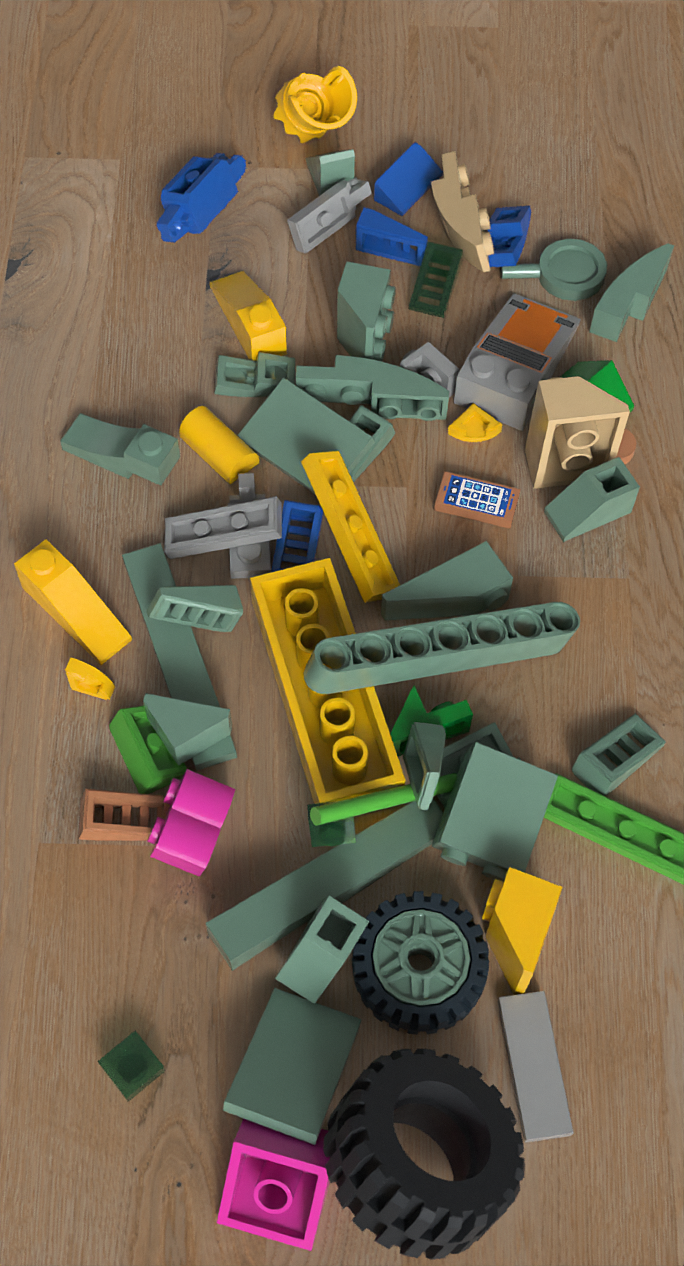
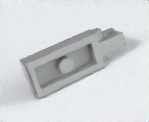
(327, 213)
(253, 558)

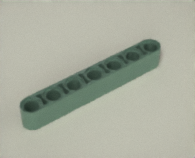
(439, 647)

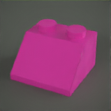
(275, 1185)

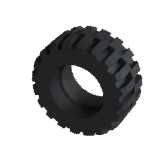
(390, 1190)

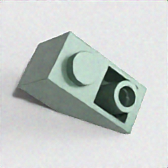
(593, 499)
(321, 949)

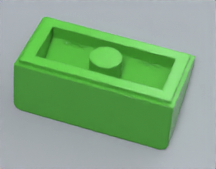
(144, 751)

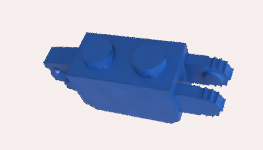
(198, 194)

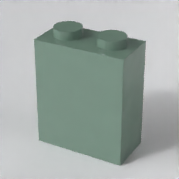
(494, 812)

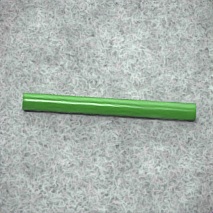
(374, 801)

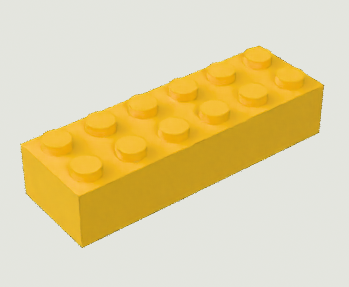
(337, 734)

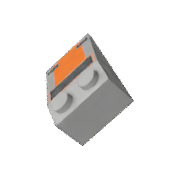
(512, 358)

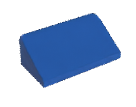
(406, 180)

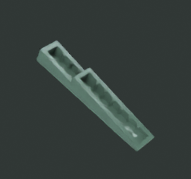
(338, 873)

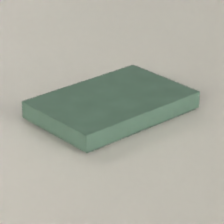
(297, 424)
(292, 1066)

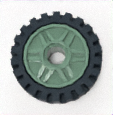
(415, 997)

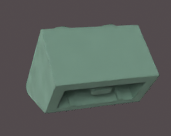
(364, 310)

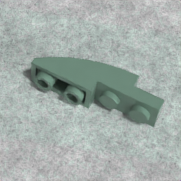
(387, 387)

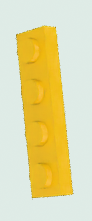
(350, 524)

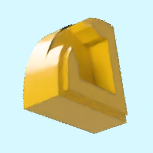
(474, 425)
(88, 679)

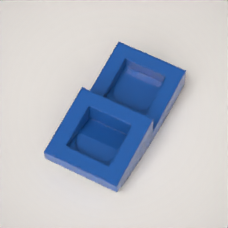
(508, 234)

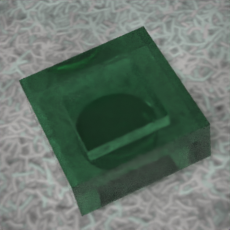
(331, 833)
(131, 1066)

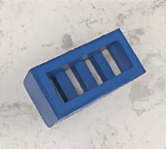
(382, 237)
(299, 512)

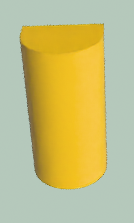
(217, 444)

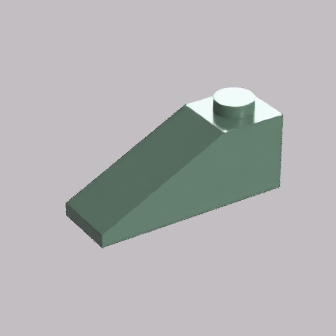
(453, 589)

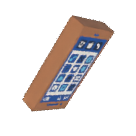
(477, 499)

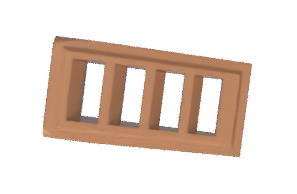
(114, 799)

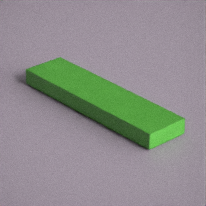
(617, 828)

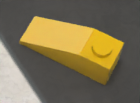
(251, 315)
(71, 601)

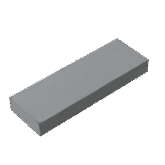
(223, 527)
(535, 1067)

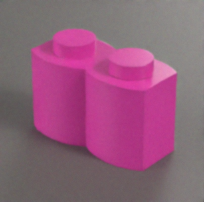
(191, 823)

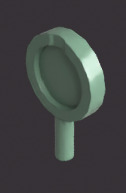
(565, 269)

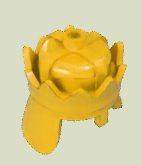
(316, 104)

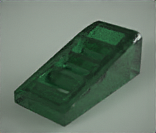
(440, 255)

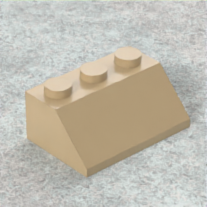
(572, 430)

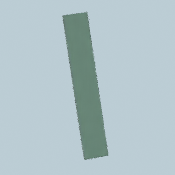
(175, 645)

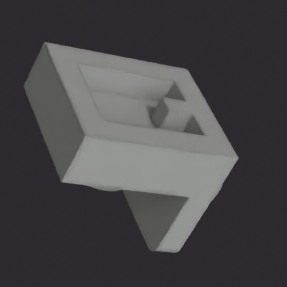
(432, 365)

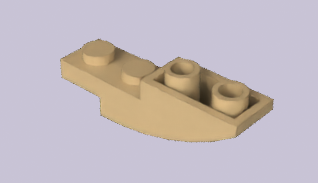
(461, 213)

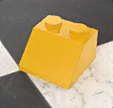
(519, 923)

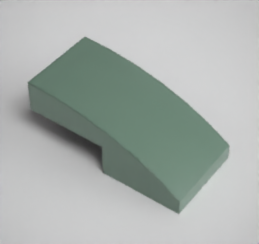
(252, 378)

